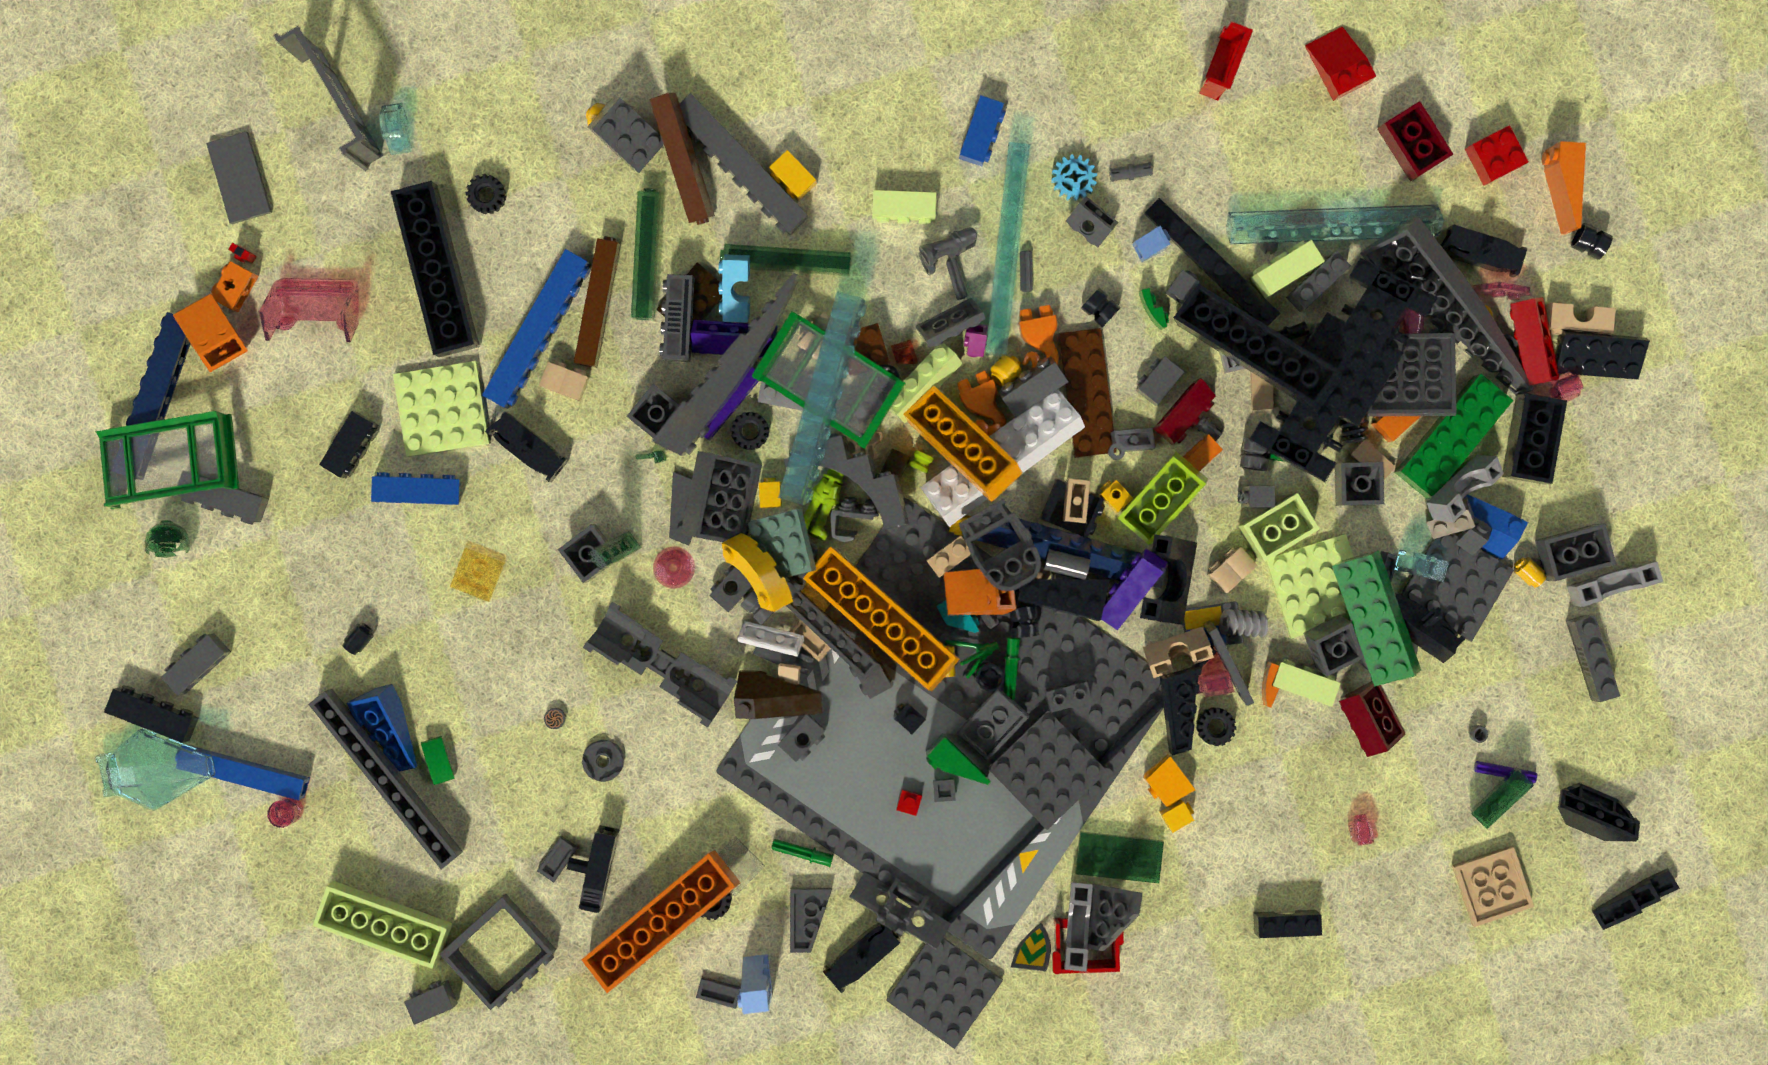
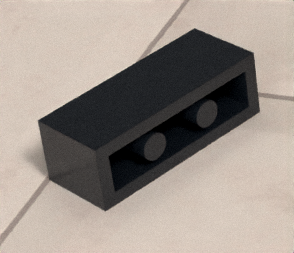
(349, 445)

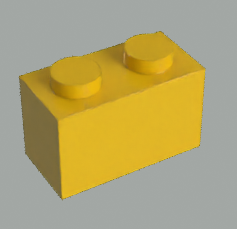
(792, 176)

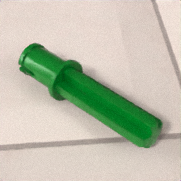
(1012, 658)
(802, 852)

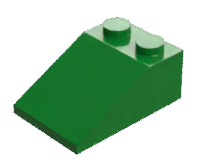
(953, 761)

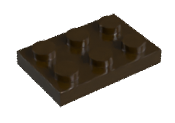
(705, 292)

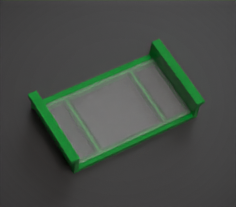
(867, 389)
(168, 458)

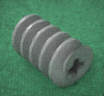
(1243, 623)

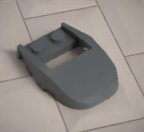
(1012, 566)

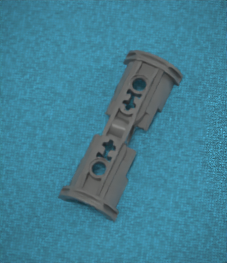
(608, 643)

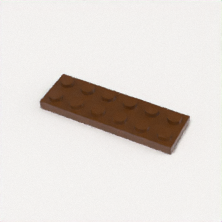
(1088, 390)

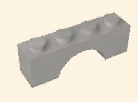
(1477, 473)
(1621, 580)
(1078, 927)

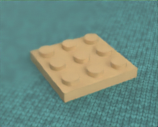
(1493, 886)

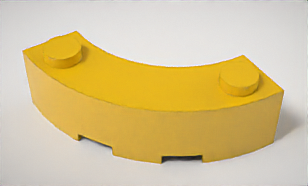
(759, 570)

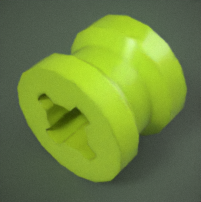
(921, 461)

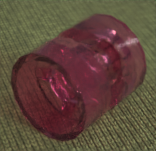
(285, 812)

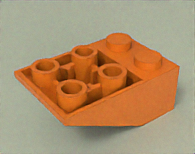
(210, 332)
(973, 594)

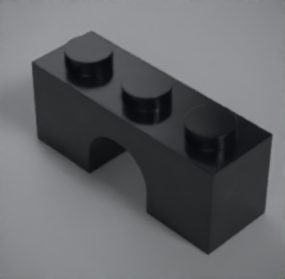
(1287, 925)

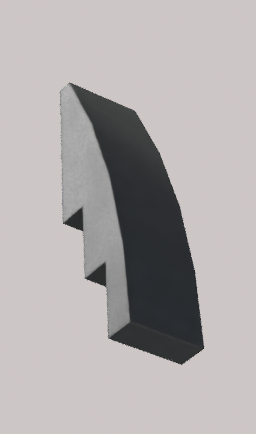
(1635, 899)

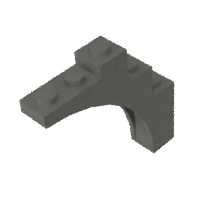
(883, 491)

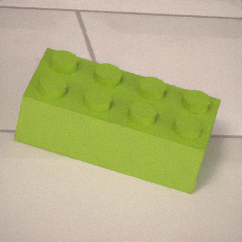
(1163, 498)

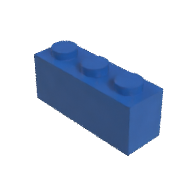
(982, 131)

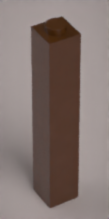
(682, 158)
(597, 302)

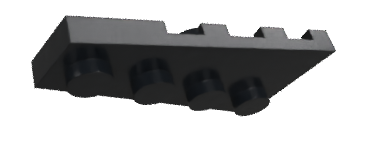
(1071, 596)
(1179, 706)

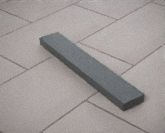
(832, 634)

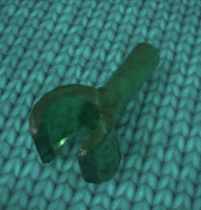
(658, 456)

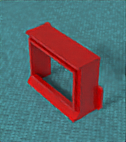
(1226, 60)
(1093, 966)

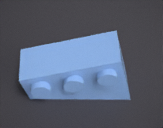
(756, 985)

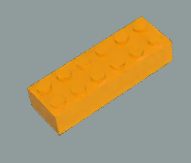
(963, 443)

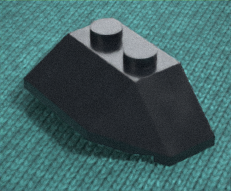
(1597, 814)

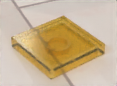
(477, 574)

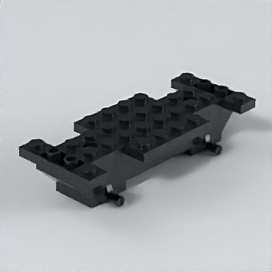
(1365, 361)

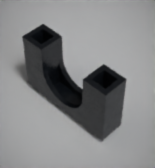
(1180, 559)

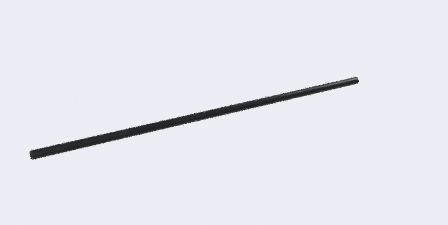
(995, 872)

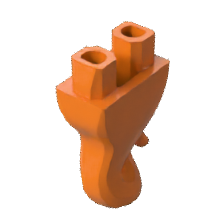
(1038, 333)
(982, 402)

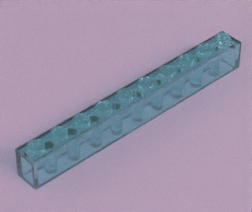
(1327, 223)
(1007, 249)
(822, 398)

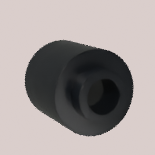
(358, 638)

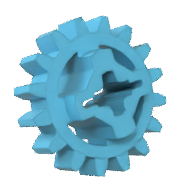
(1086, 175)

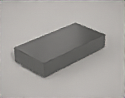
(557, 859)
(718, 992)

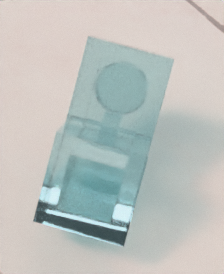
(393, 128)
(1421, 565)

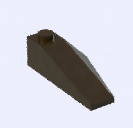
(770, 697)

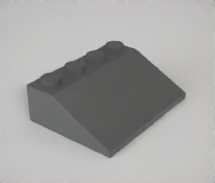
(720, 497)

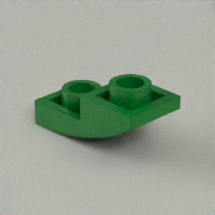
(1157, 315)
(437, 760)

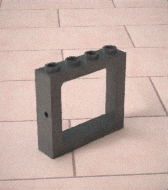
(474, 979)

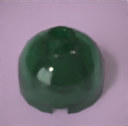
(163, 539)

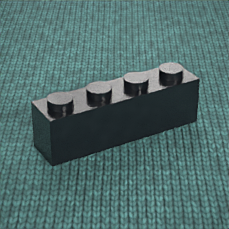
(151, 714)

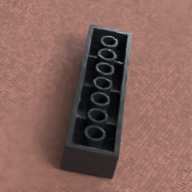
(435, 269)
(1258, 348)

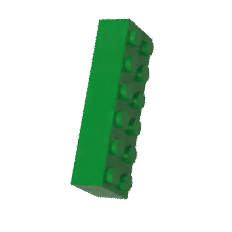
(1453, 437)
(1376, 618)

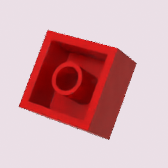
(1496, 155)

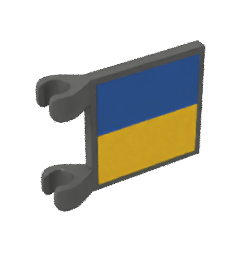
(1197, 616)

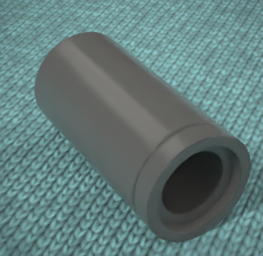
(1067, 564)

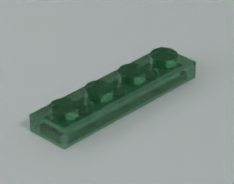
(614, 550)

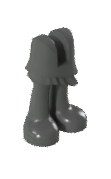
(956, 244)

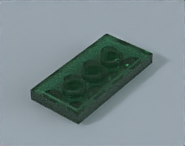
(1119, 857)

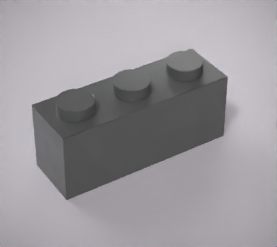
(1318, 281)
(1032, 386)
(195, 663)

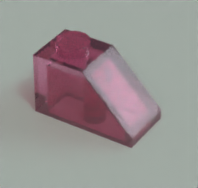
(1215, 683)

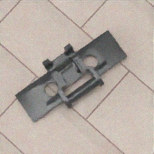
(898, 916)

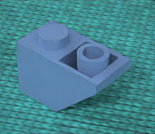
(1152, 243)

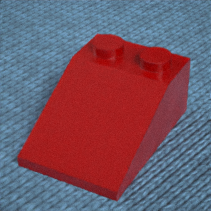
(1340, 63)

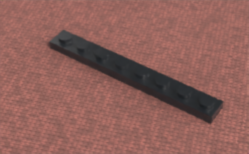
(1212, 263)

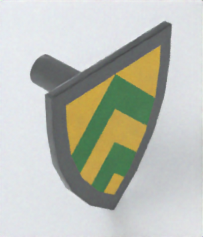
(1033, 951)

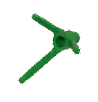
(982, 652)

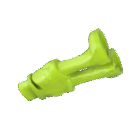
(826, 493)

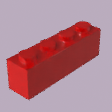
(1534, 340)

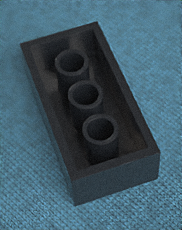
(1534, 438)

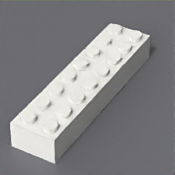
(1024, 438)

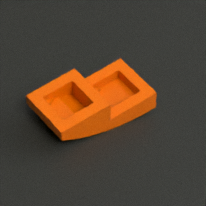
(1268, 691)

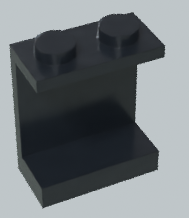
(1054, 511)

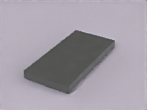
(239, 177)
(1228, 663)

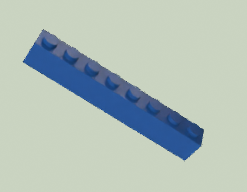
(536, 329)

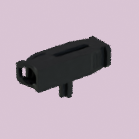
(1483, 250)
(527, 446)
(1428, 629)
(597, 869)
(861, 956)

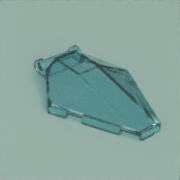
(152, 769)

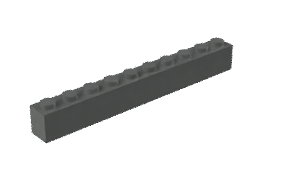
(386, 778)

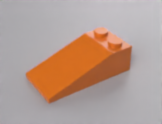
(1565, 178)

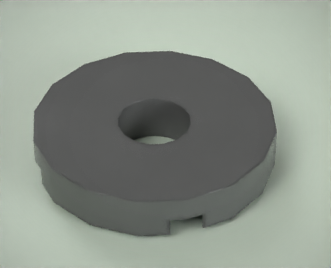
(606, 748)

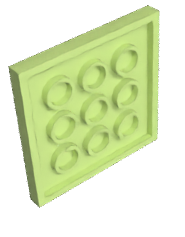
(441, 408)
(1308, 585)

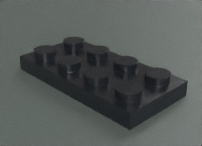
(1601, 355)

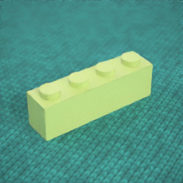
(930, 372)

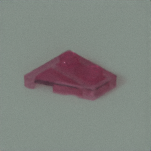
(1501, 290)

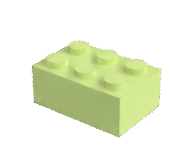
(1286, 268)
(1278, 527)

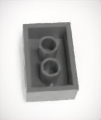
(626, 134)
(1575, 552)

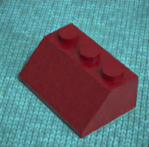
(1185, 412)
(1372, 719)

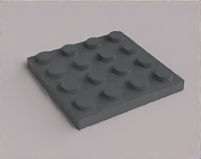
(1422, 379)
(1468, 587)
(1047, 770)
(944, 991)

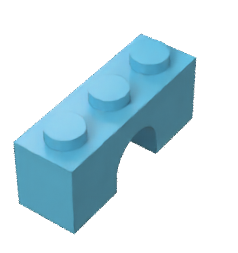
(734, 269)

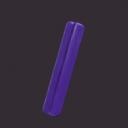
(1501, 771)

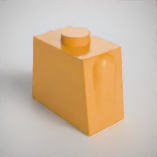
(1167, 782)

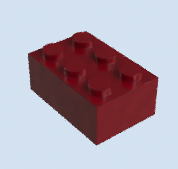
(1415, 141)

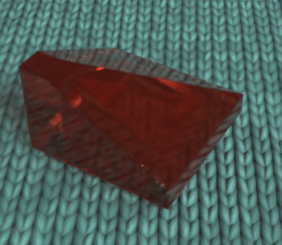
(904, 355)

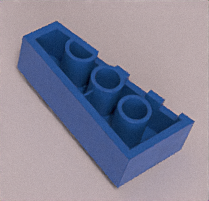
(415, 490)

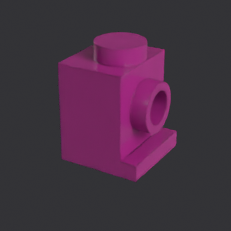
(976, 340)

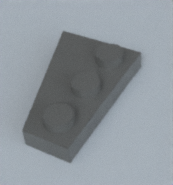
(679, 499)
(806, 914)

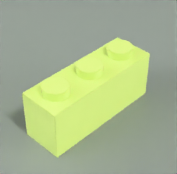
(904, 206)
(1306, 682)

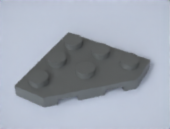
(1111, 914)

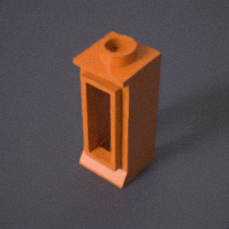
(1203, 452)

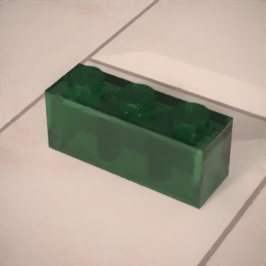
(1502, 797)

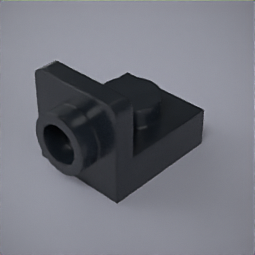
(908, 717)

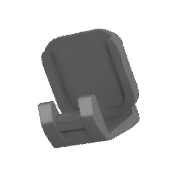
(851, 509)

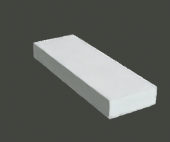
(770, 638)

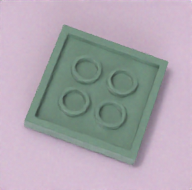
(786, 541)

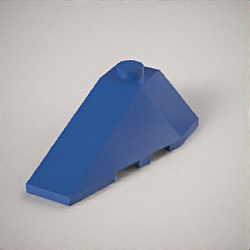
(1505, 527)
(385, 719)

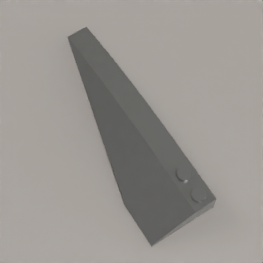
(1419, 259)
(708, 399)

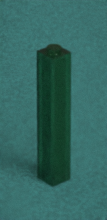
(645, 255)
(792, 259)

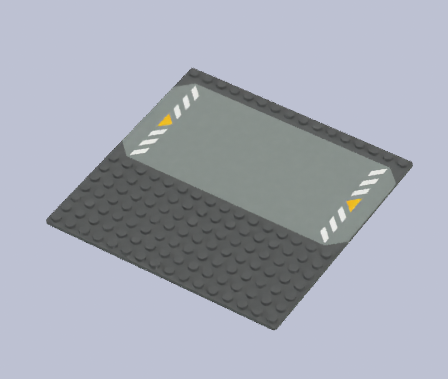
(855, 775)

